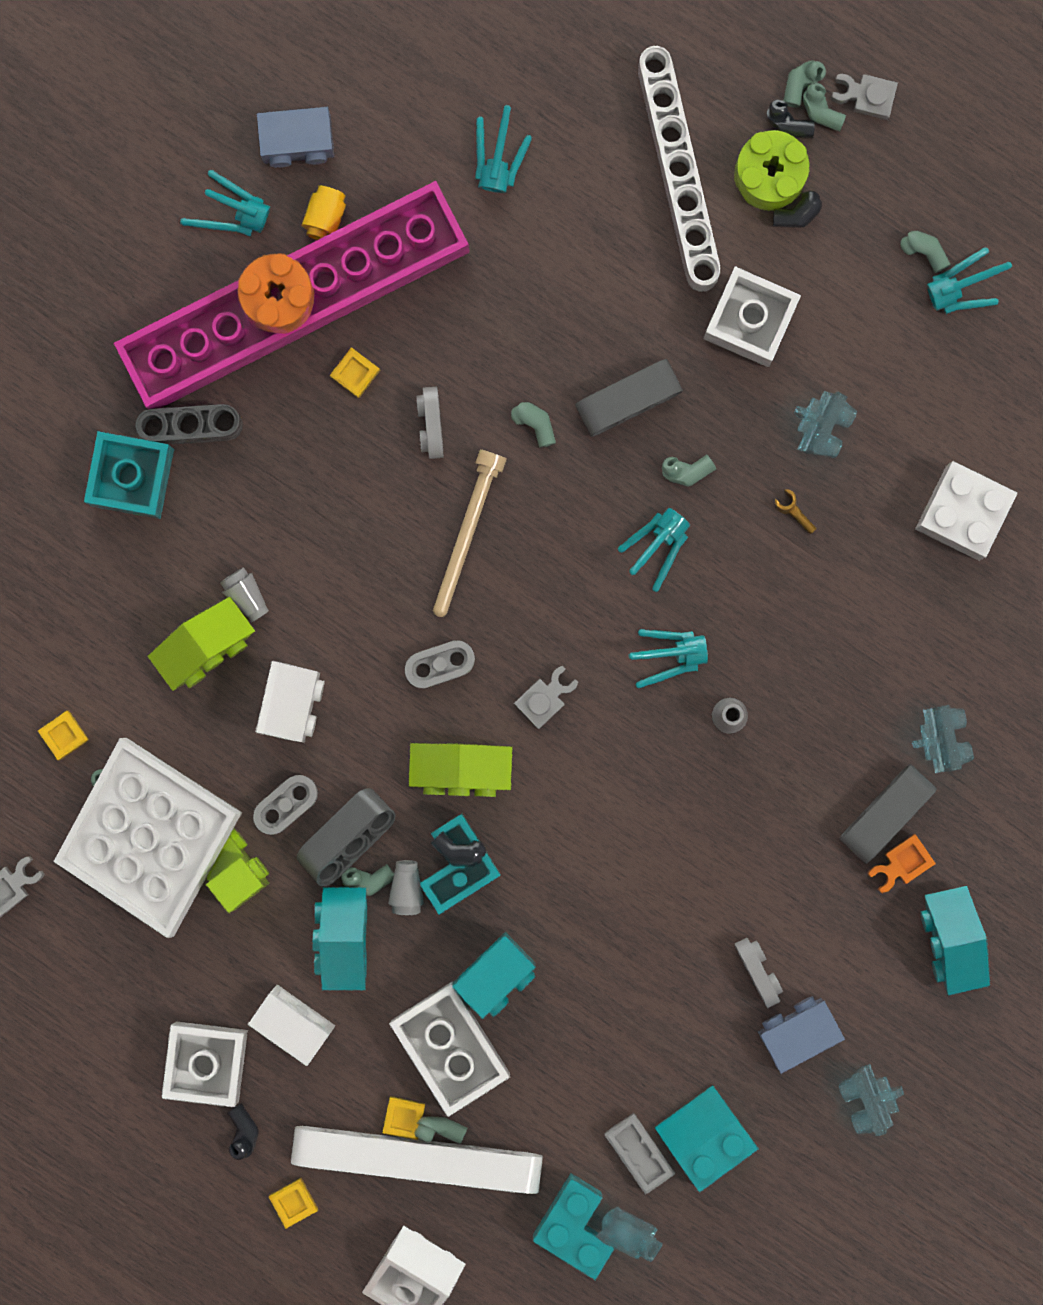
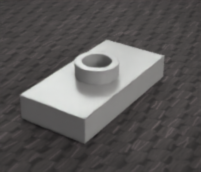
(639, 1153)

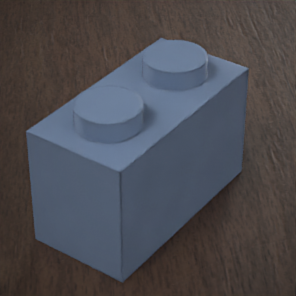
(295, 136)
(800, 1034)

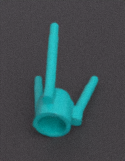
(494, 174)
(250, 213)
(946, 291)
(669, 528)
(690, 651)

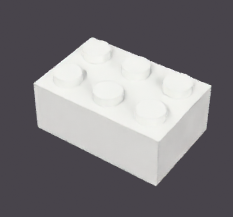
(450, 1049)

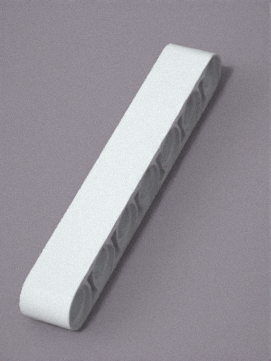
(678, 151)
(416, 1159)

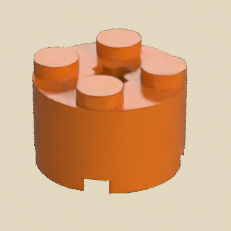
(280, 273)

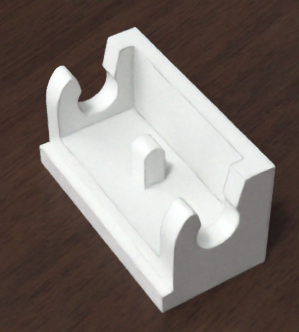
(291, 1025)

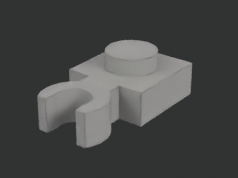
(872, 95)
(542, 701)
(12, 885)

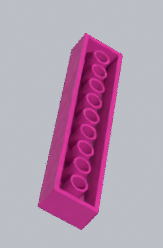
(346, 274)

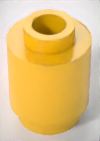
(324, 212)

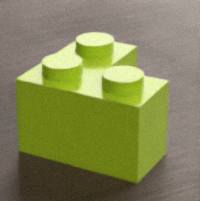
(201, 644)
(460, 768)
(235, 875)

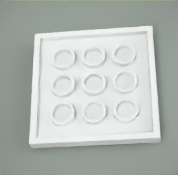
(147, 837)

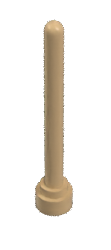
(488, 467)

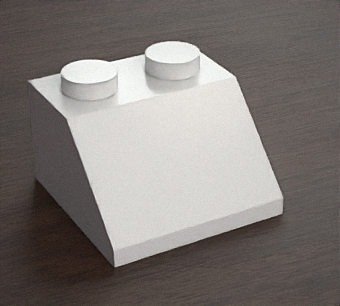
(290, 702)
(414, 1272)

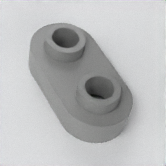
(429, 407)
(439, 662)
(285, 804)
(766, 985)

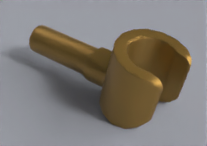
(795, 512)

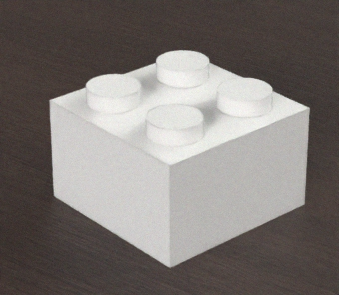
(752, 317)
(966, 511)
(204, 1064)

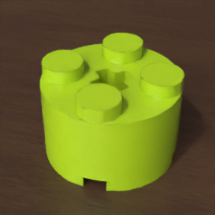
(752, 175)

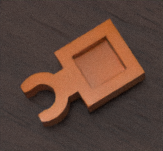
(906, 861)

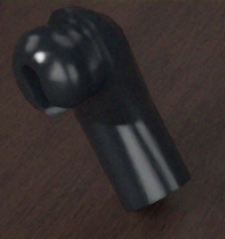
(783, 121)
(801, 215)
(459, 855)
(245, 1135)

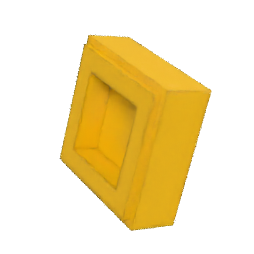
(354, 372)
(63, 735)
(403, 1117)
(293, 1203)

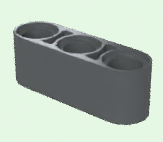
(629, 397)
(206, 430)
(888, 813)
(346, 837)

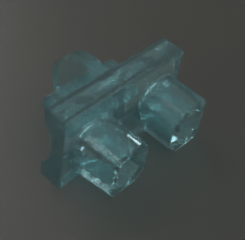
(819, 421)
(940, 738)
(875, 1116)
(629, 1234)

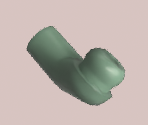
(800, 79)
(818, 108)
(928, 245)
(536, 418)
(685, 473)
(372, 882)
(442, 1126)

